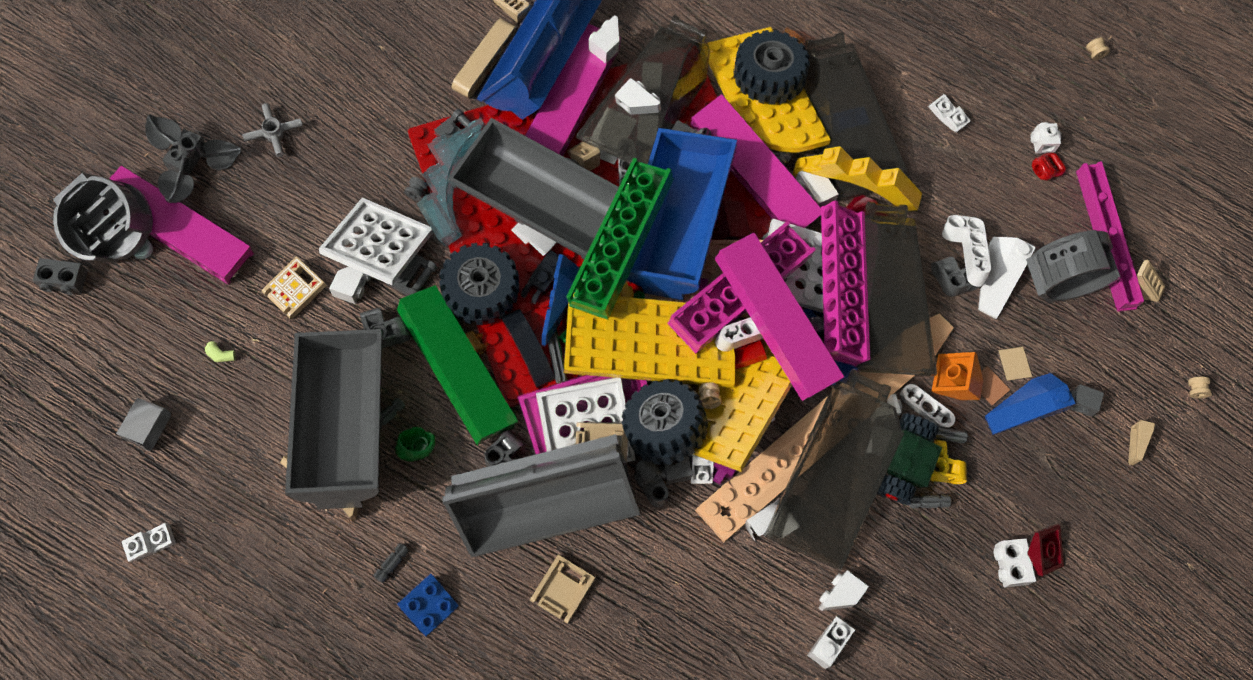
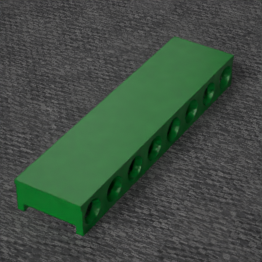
(620, 239)
(456, 364)

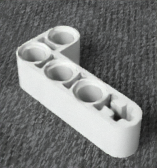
(975, 247)
(739, 338)

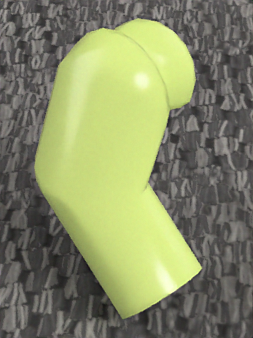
(217, 354)

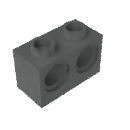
(173, 158)
(61, 273)

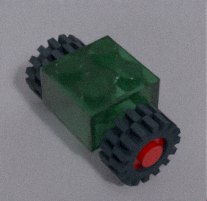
(912, 461)

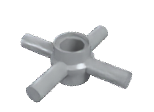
(272, 136)

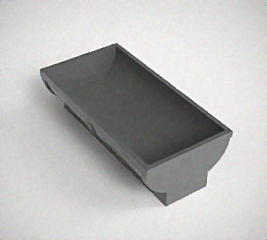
(535, 186)
(335, 418)
(541, 496)

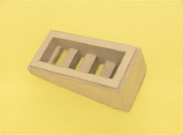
(516, 15)
(1150, 282)
(1139, 440)

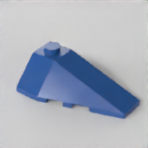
(558, 304)
(1032, 402)

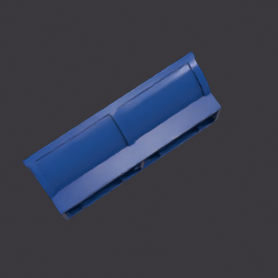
(537, 55)
(683, 229)

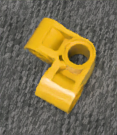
(950, 470)

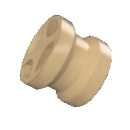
(1097, 48)
(1199, 387)
(710, 395)

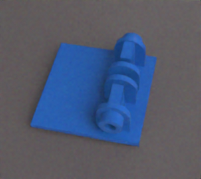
(427, 604)

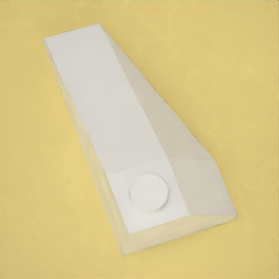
(1007, 264)

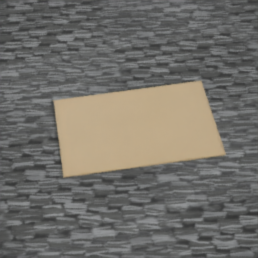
(1015, 363)

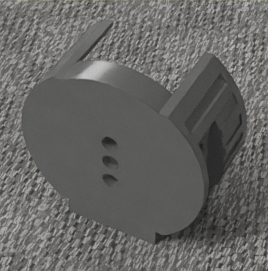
(86, 229)
(1073, 266)

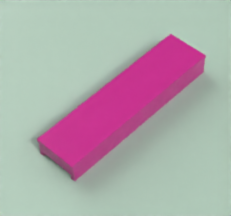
(570, 96)
(758, 167)
(190, 232)
(845, 284)
(718, 304)
(778, 316)

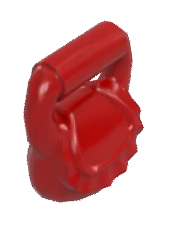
(1044, 168)

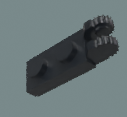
(542, 277)

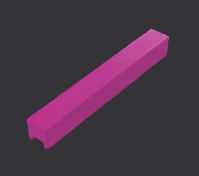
(1105, 218)

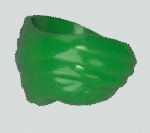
(414, 444)

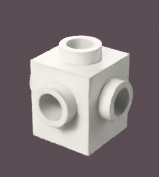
(1046, 138)

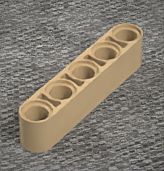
(484, 58)

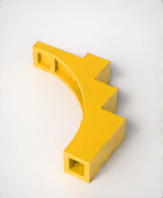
(864, 172)

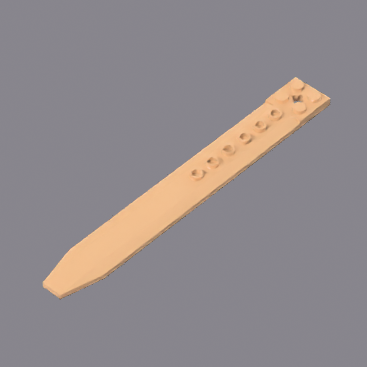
(771, 470)

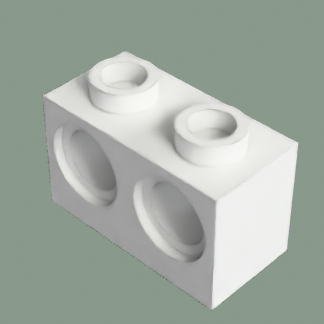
(1020, 563)

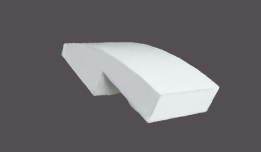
(948, 114)
(536, 239)
(148, 543)

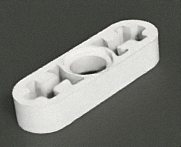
(911, 402)

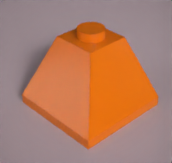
(958, 376)

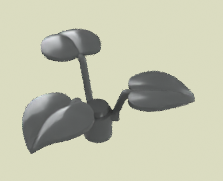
(177, 186)

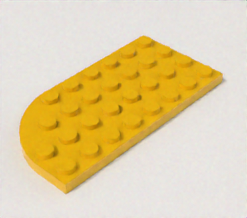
(782, 126)
(641, 346)
(744, 412)

